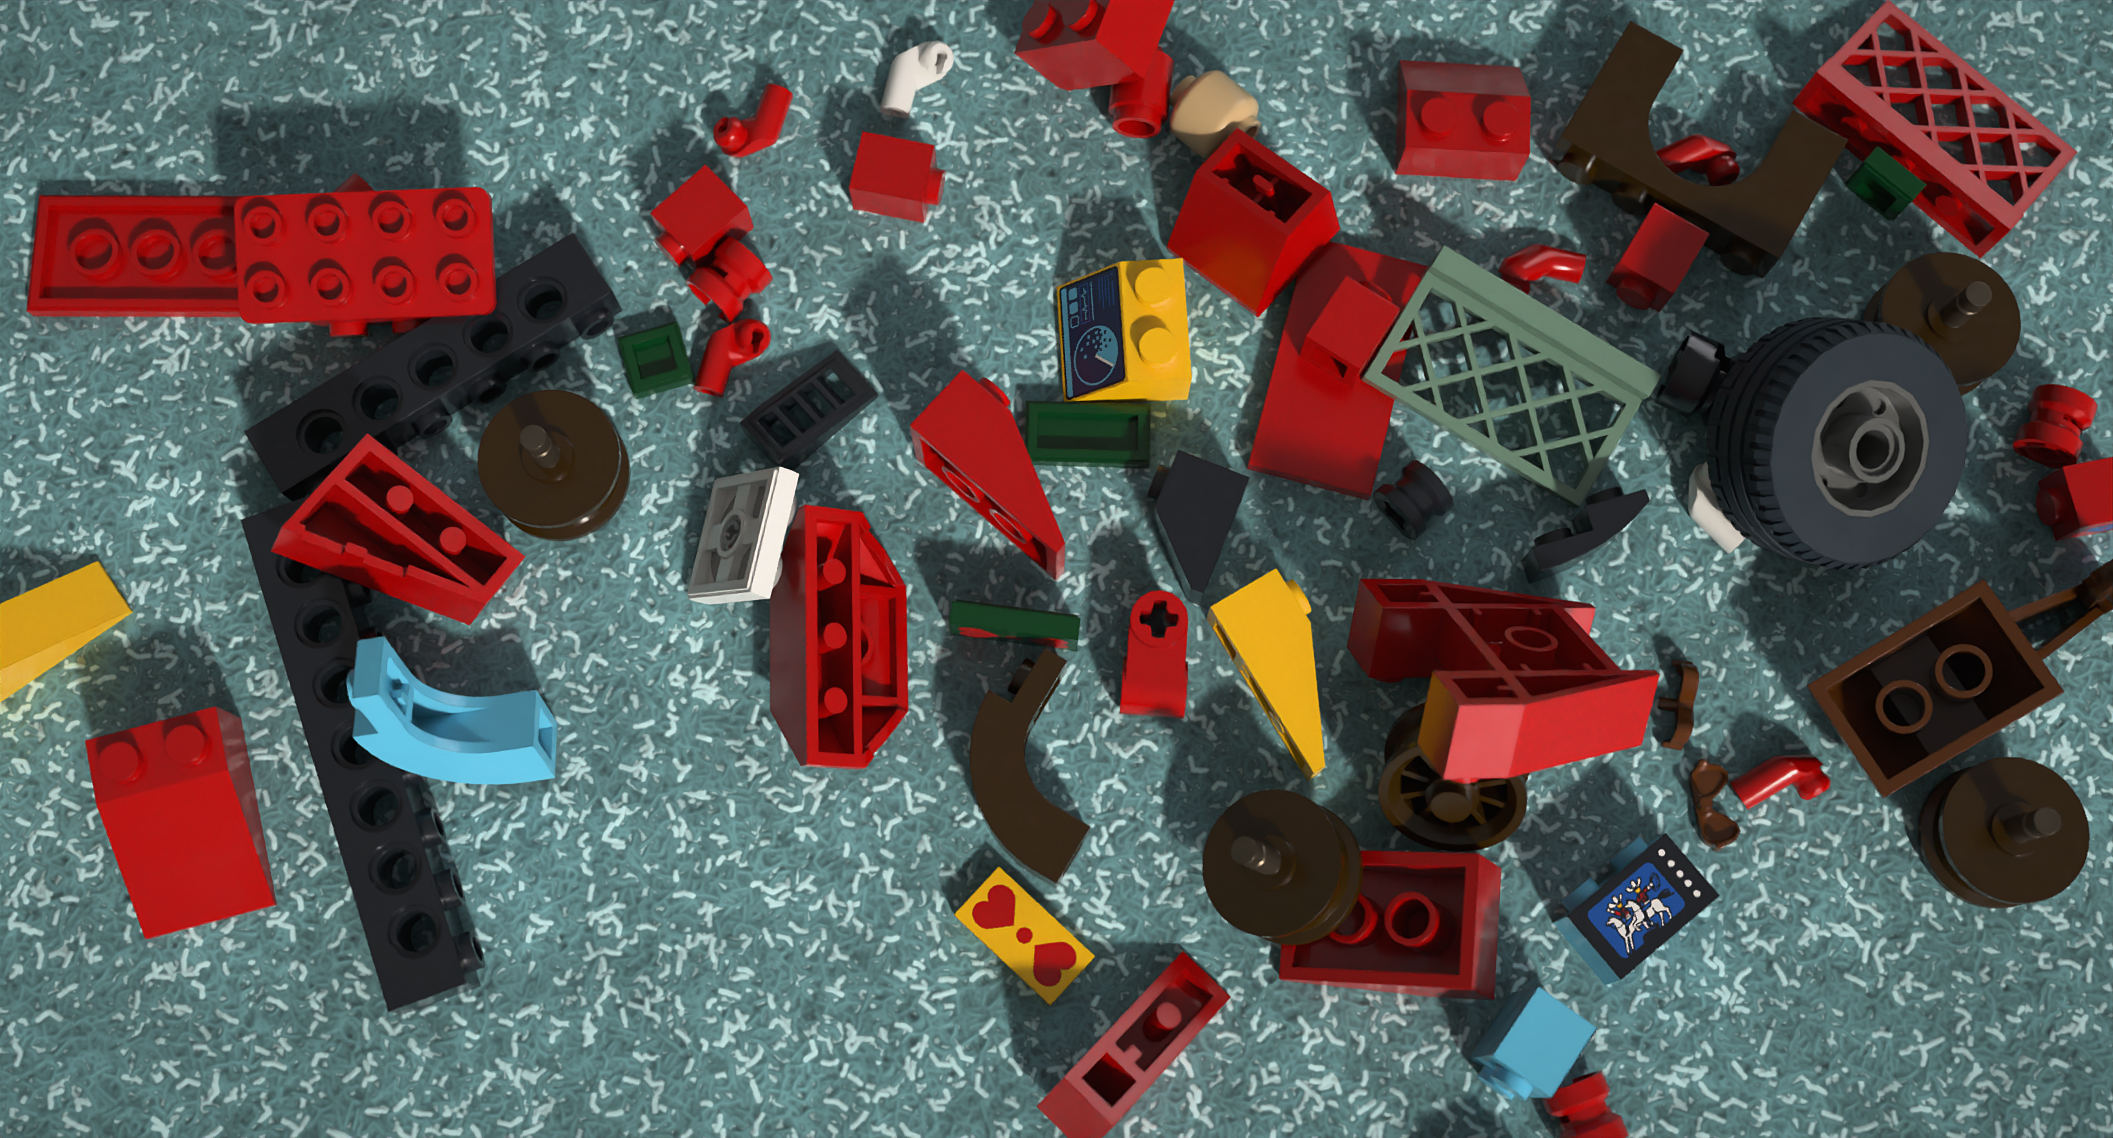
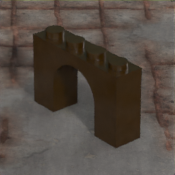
(1612, 149)

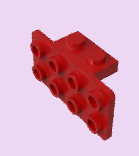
(365, 258)

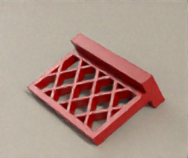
(1954, 192)

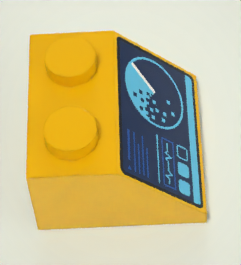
(1125, 334)

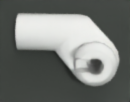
(913, 71)
(1706, 512)

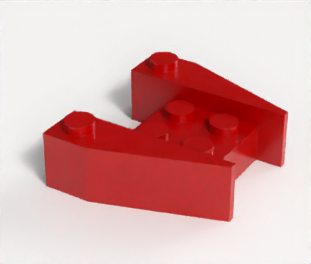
(1508, 673)

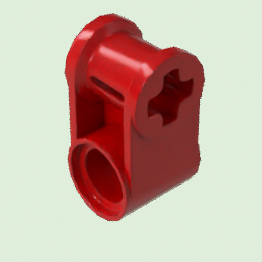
(1156, 667)

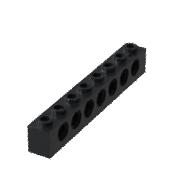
(352, 789)

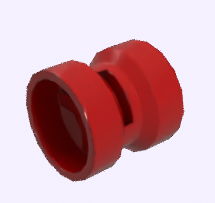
(730, 279)
(2055, 425)
(1584, 1109)

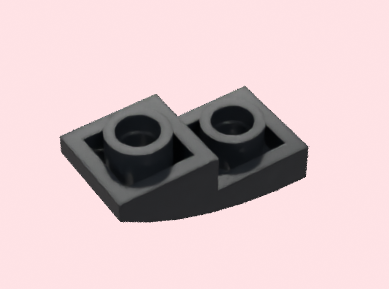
(1595, 527)

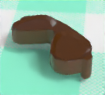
(1682, 705)
(1713, 827)

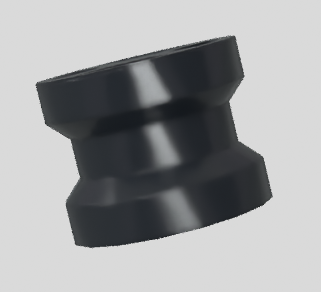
(1413, 499)

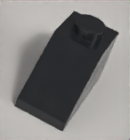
(1194, 516)

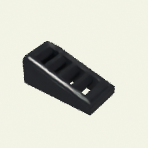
(806, 442)

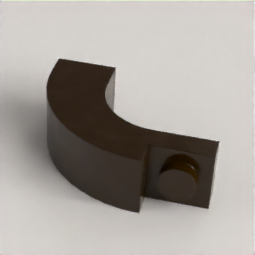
(1015, 812)

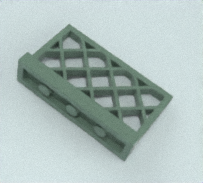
(1536, 329)

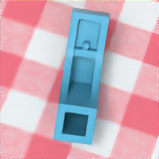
(445, 733)

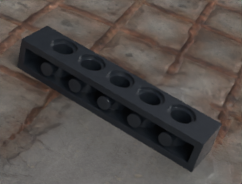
(402, 369)

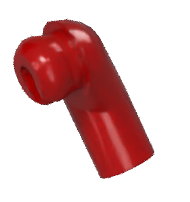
(752, 134)
(1702, 156)
(1540, 261)
(727, 350)
(1778, 773)

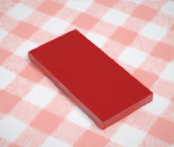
(134, 256)
(1310, 421)

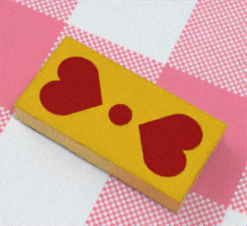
(1024, 936)

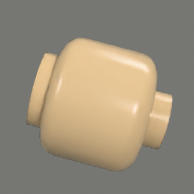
(1210, 110)

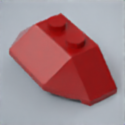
(837, 641)

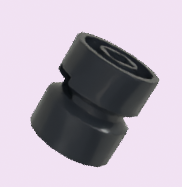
(1695, 376)

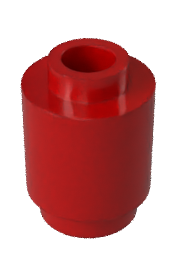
(1143, 105)

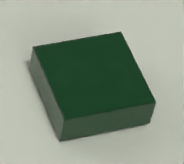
(1884, 184)
(656, 360)

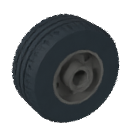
(1836, 441)

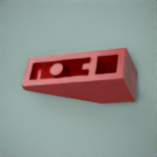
(1134, 1051)

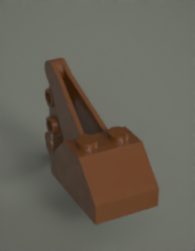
(1950, 679)

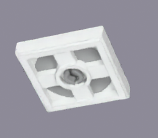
(744, 537)

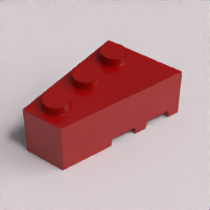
(398, 536)

